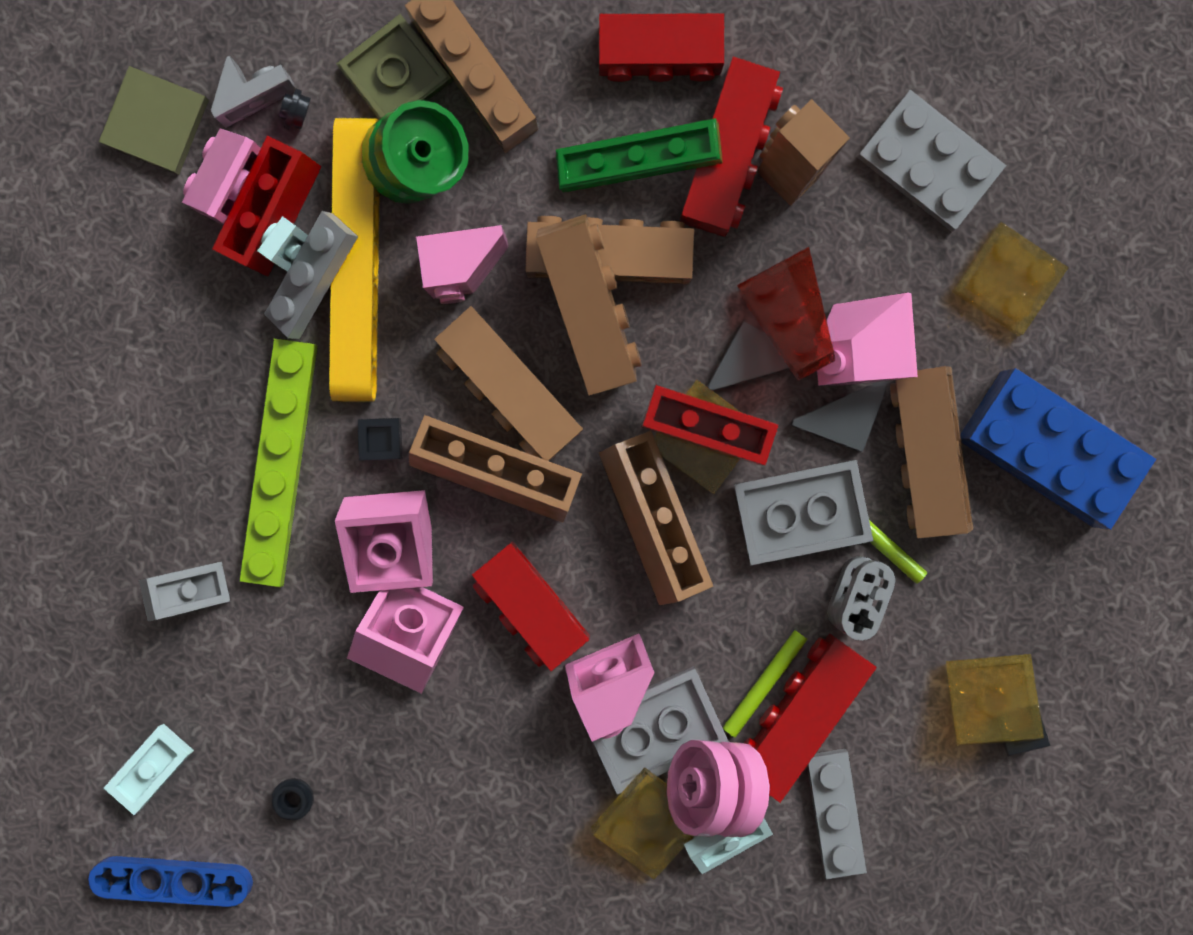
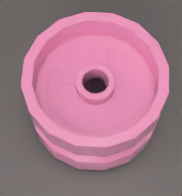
(717, 788)

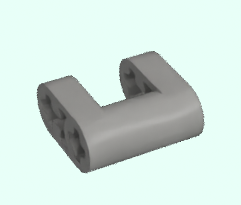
(842, 605)

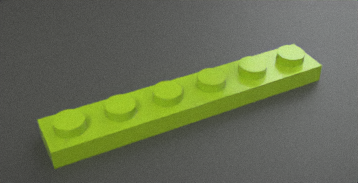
(278, 463)

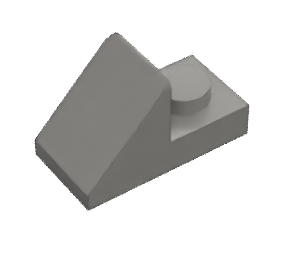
(239, 99)
(184, 591)

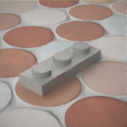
(310, 275)
(836, 814)

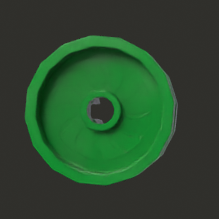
(415, 152)

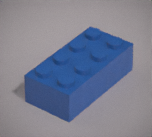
(1056, 449)

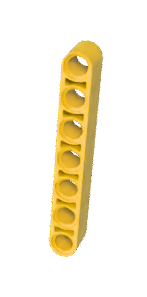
(356, 283)

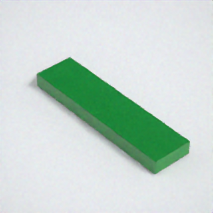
(639, 155)

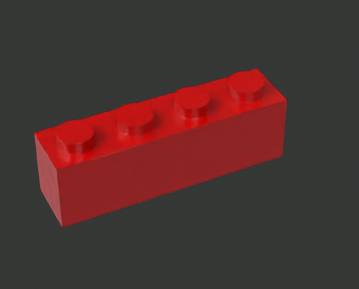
(741, 115)
(809, 711)

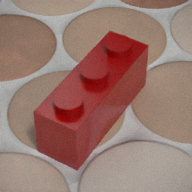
(661, 46)
(272, 189)
(709, 425)
(530, 607)

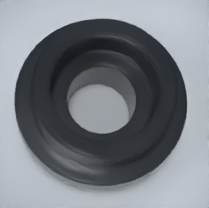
(294, 109)
(284, 808)

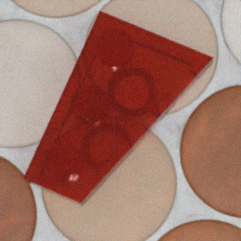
(791, 312)

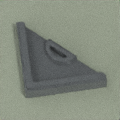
(747, 358)
(847, 418)

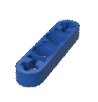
(171, 881)

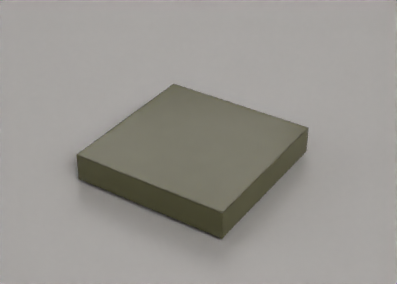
(393, 68)
(154, 120)

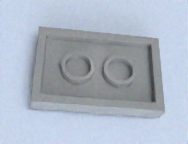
(931, 161)
(803, 512)
(666, 719)

